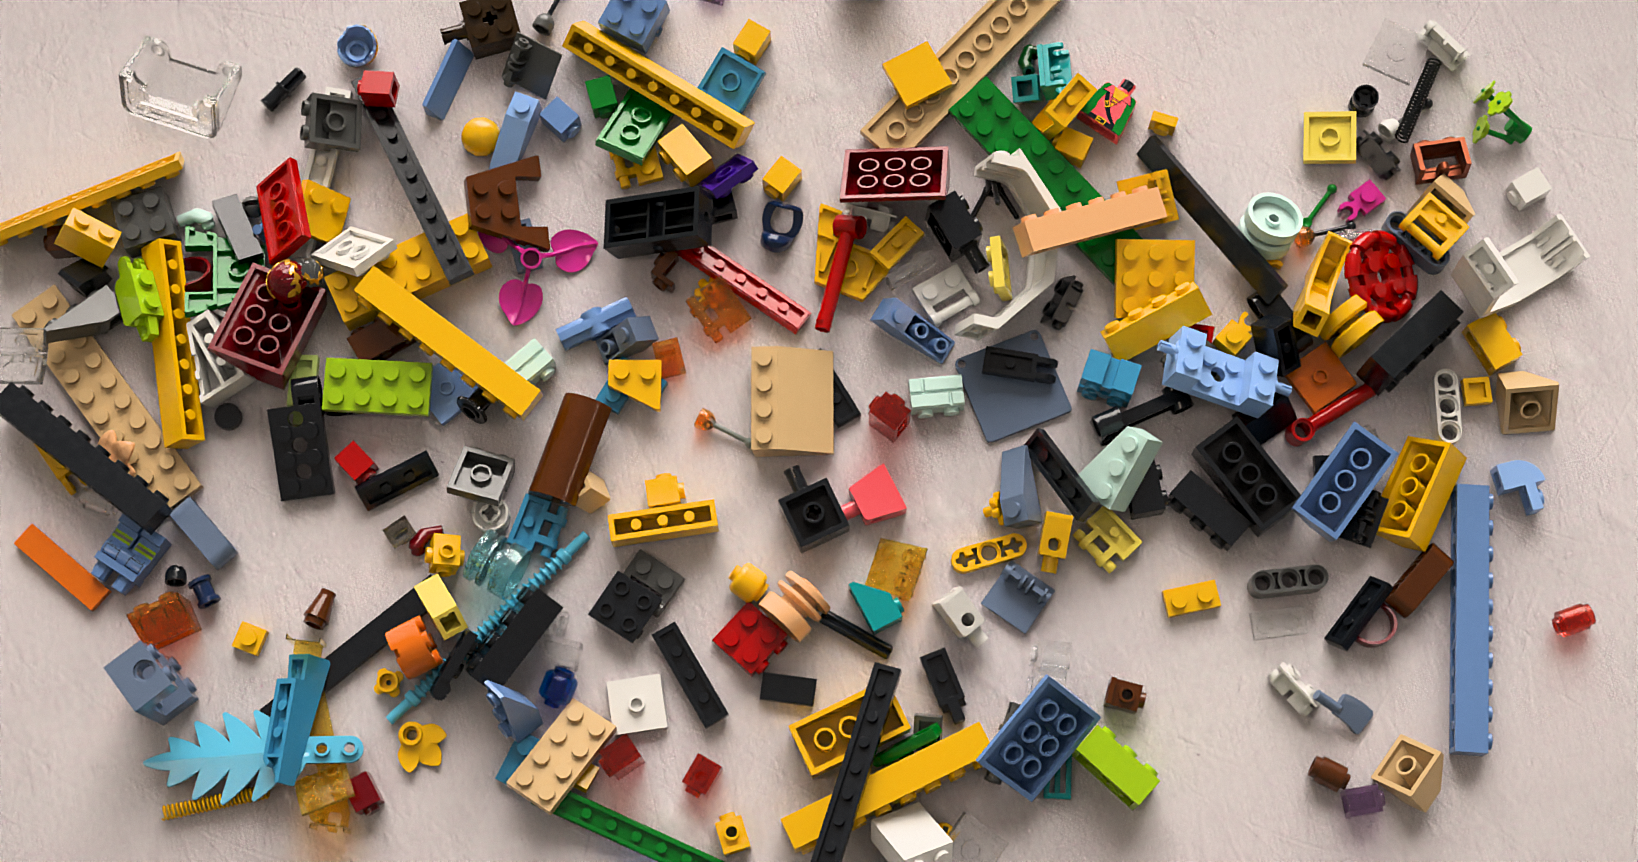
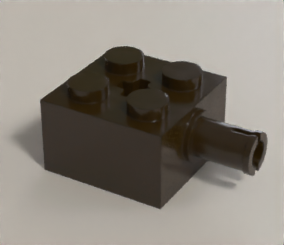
(475, 27)

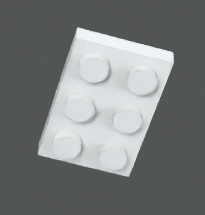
(354, 251)

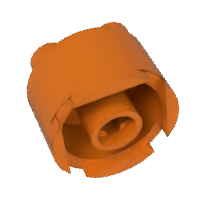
(414, 647)

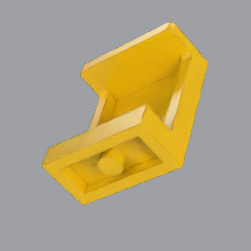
(1062, 109)

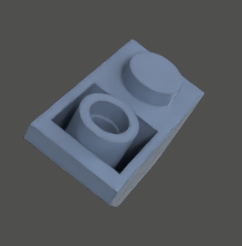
(627, 338)

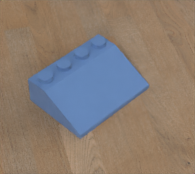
(1039, 738)

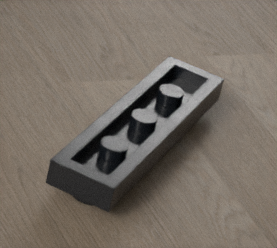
(1061, 475)
(690, 675)

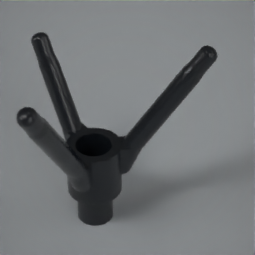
(994, 189)

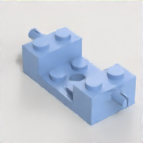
(1244, 384)

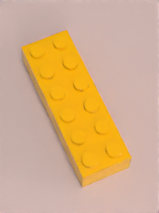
(412, 267)

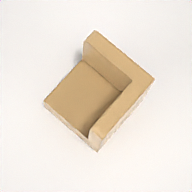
(593, 494)

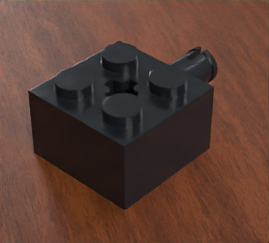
(957, 230)
(808, 498)

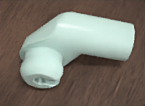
(199, 216)

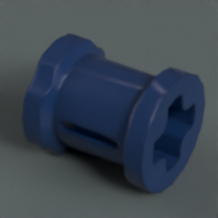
(204, 591)

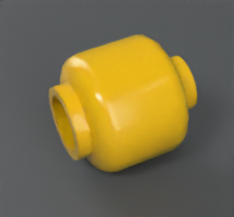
(748, 582)

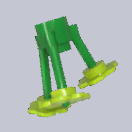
(1515, 128)

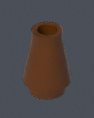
(319, 611)

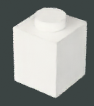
(1528, 189)

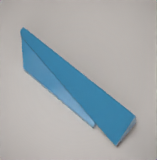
(293, 715)

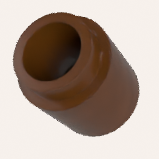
(1329, 773)

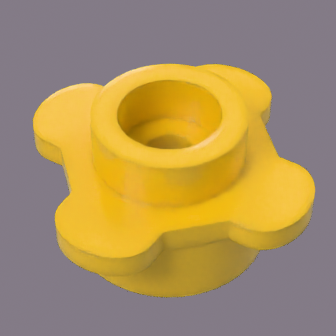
(385, 675)

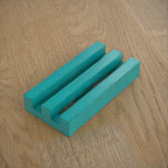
(1057, 795)

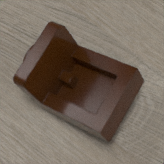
(663, 265)

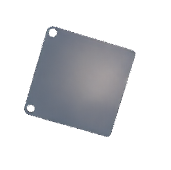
(1010, 404)

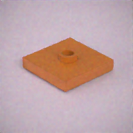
(1320, 378)

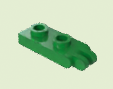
(906, 746)

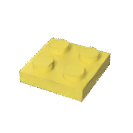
(1329, 137)
(1000, 276)

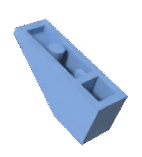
(516, 130)

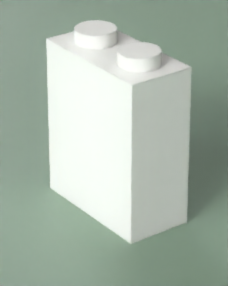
(911, 836)

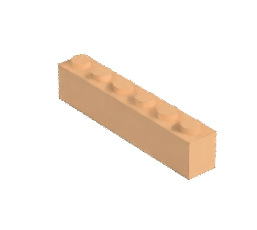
(1089, 221)

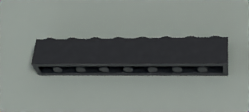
(83, 459)

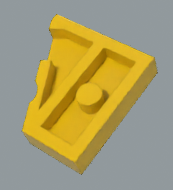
(638, 380)

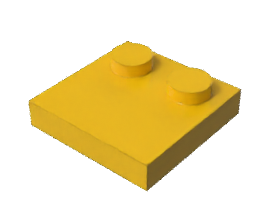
(324, 210)

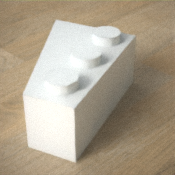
(216, 377)

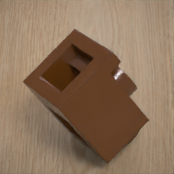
(1115, 700)

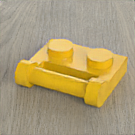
(1438, 220)

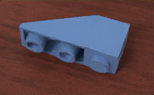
(912, 329)
(513, 710)

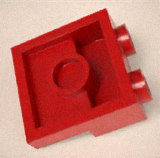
(751, 639)

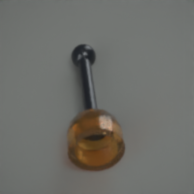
(1307, 235)

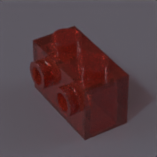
(889, 415)

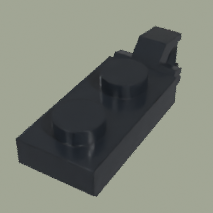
(944, 683)

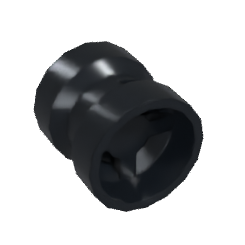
(1363, 95)

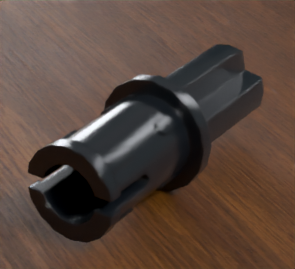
(283, 89)

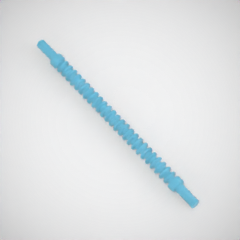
(563, 556)

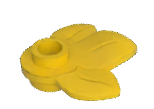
(423, 748)

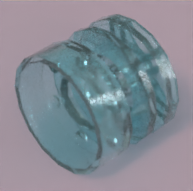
(492, 562)

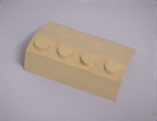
(792, 401)

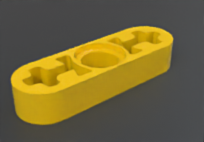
(1009, 554)

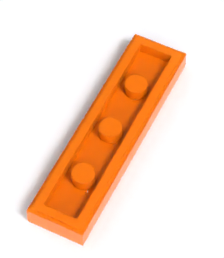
(62, 567)

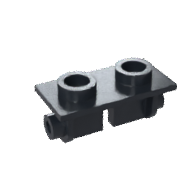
(1384, 161)
(1065, 292)

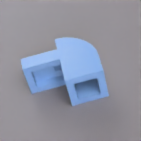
(1520, 477)

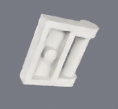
(942, 288)

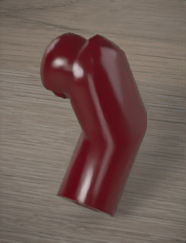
(423, 535)

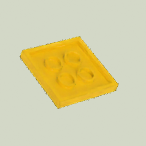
(1149, 270)

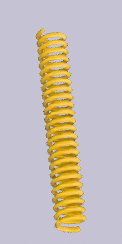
(207, 803)

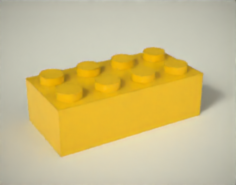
(826, 734)

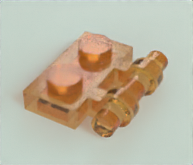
(724, 303)

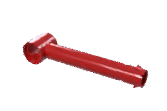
(847, 229)
(1327, 415)

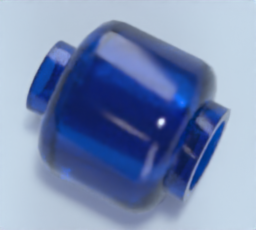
(558, 686)

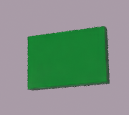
(634, 127)

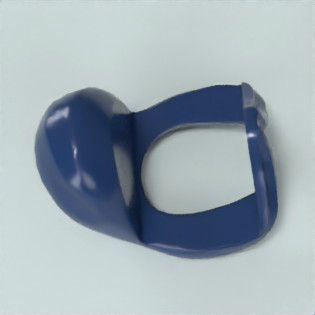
(776, 241)

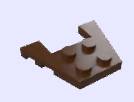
(495, 206)

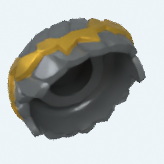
(311, 271)

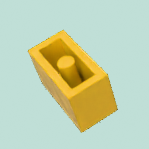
(686, 156)
(87, 237)
(1492, 343)

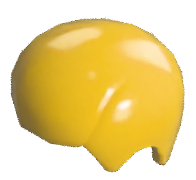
(480, 136)

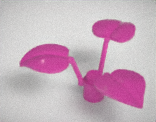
(523, 300)

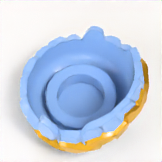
(357, 46)

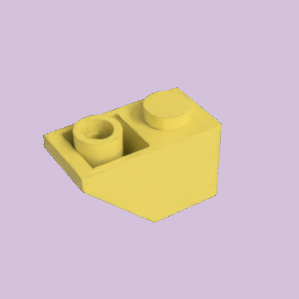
(440, 607)

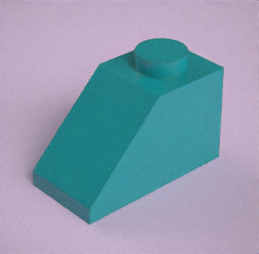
(876, 607)

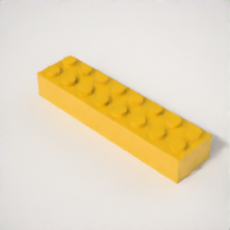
(895, 784)

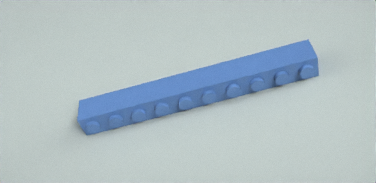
(1470, 621)

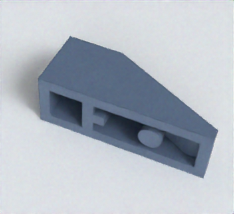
(1018, 489)

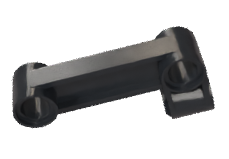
(1112, 422)

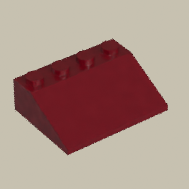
(895, 174)
(265, 334)

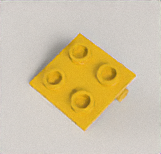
(1155, 179)

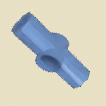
(594, 323)

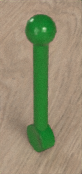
(1331, 189)

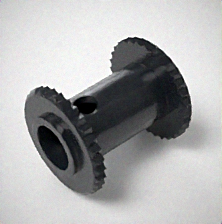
(474, 406)

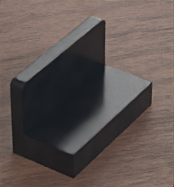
(1272, 421)

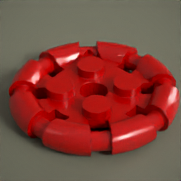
(1363, 278)

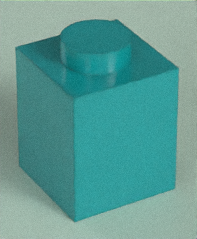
(1026, 89)

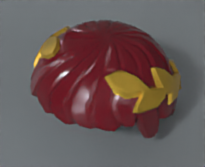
(286, 281)

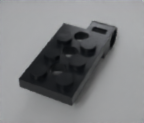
(307, 400)

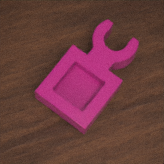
(1363, 199)

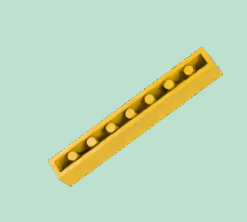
(658, 84)
(448, 343)
(171, 349)

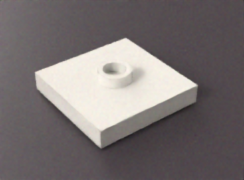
(637, 704)

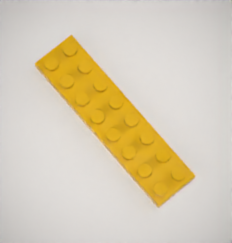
(93, 196)

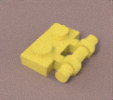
(1113, 533)

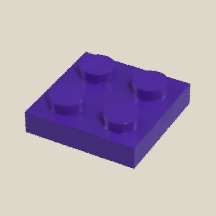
(729, 174)

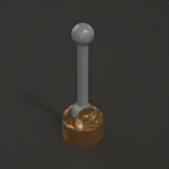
(707, 420)

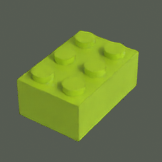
(1116, 767)

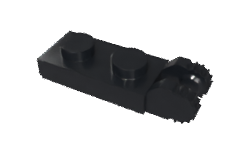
(1017, 365)
(452, 666)

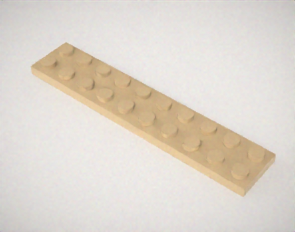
(966, 60)
(110, 401)

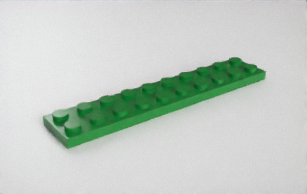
(1001, 127)

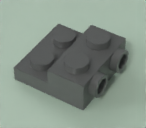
(331, 123)
(481, 476)

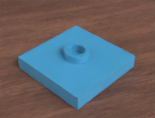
(731, 80)

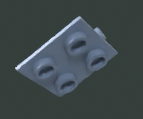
(1018, 596)

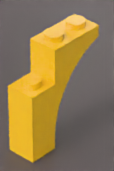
(1320, 281)

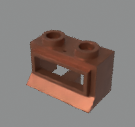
(1436, 149)

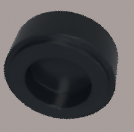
(228, 416)

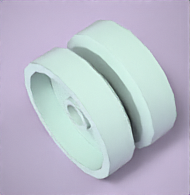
(1271, 224)

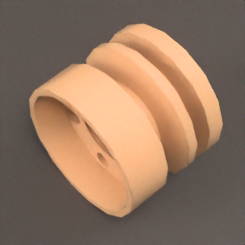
(794, 606)

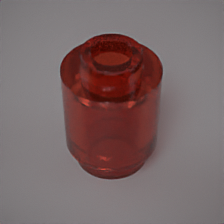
(1573, 619)

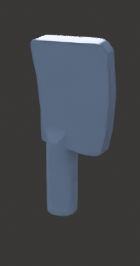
(1348, 709)

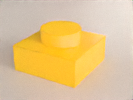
(1162, 124)
(1476, 391)
(250, 638)

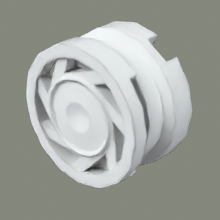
(491, 517)

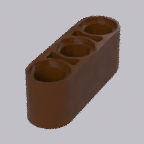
(1419, 580)

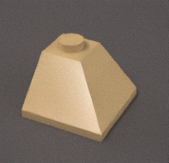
(1451, 196)
(1526, 402)
(1411, 772)

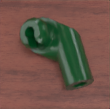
(1028, 53)

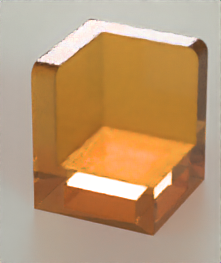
(671, 357)

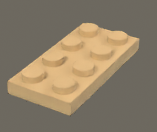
(561, 756)

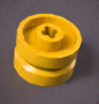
(1352, 328)

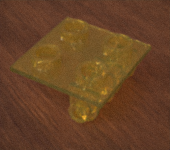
(896, 568)
(323, 790)

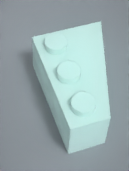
(1121, 468)

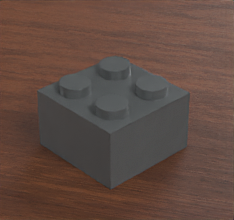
(144, 219)

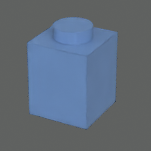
(561, 119)

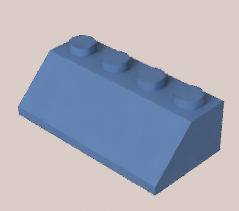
(1344, 482)

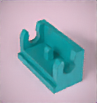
(1053, 69)

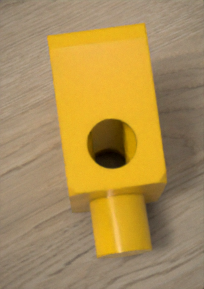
(1056, 527)

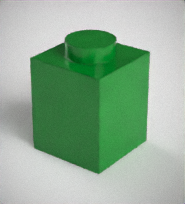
(602, 97)

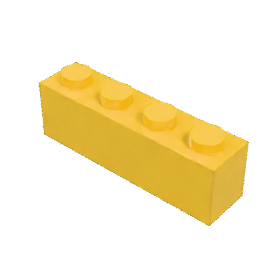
(1155, 322)
(663, 523)

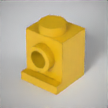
(734, 844)

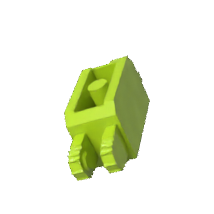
(138, 298)

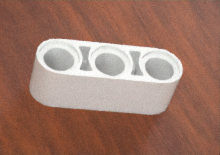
(1450, 397)

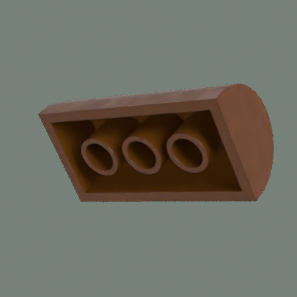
(570, 449)

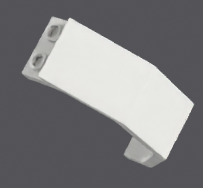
(1032, 198)
(1504, 279)

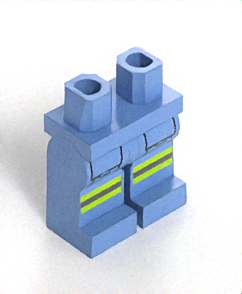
(130, 554)

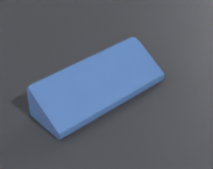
(447, 80)

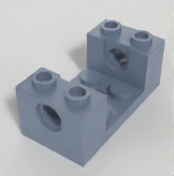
(149, 684)

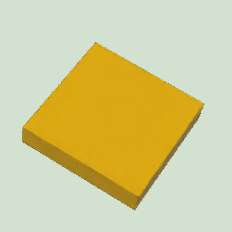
(917, 75)

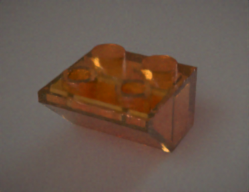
(164, 620)

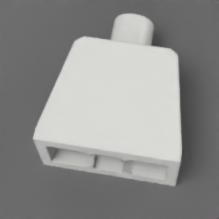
(953, 607)

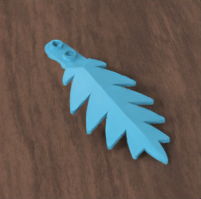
(240, 757)

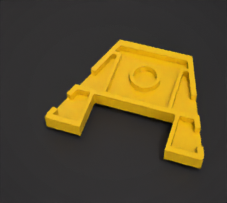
(862, 272)

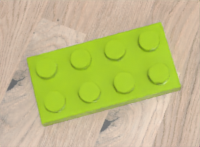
(377, 387)

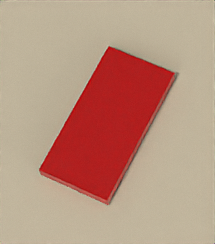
(283, 211)

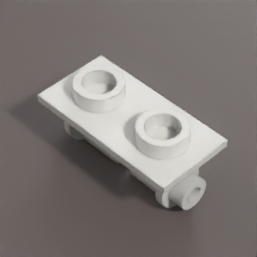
(1444, 46)
(880, 216)
(1289, 679)

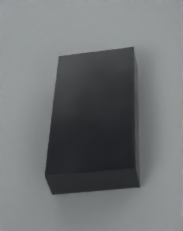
(788, 689)

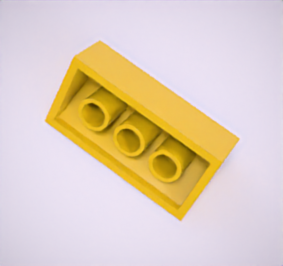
(1419, 491)

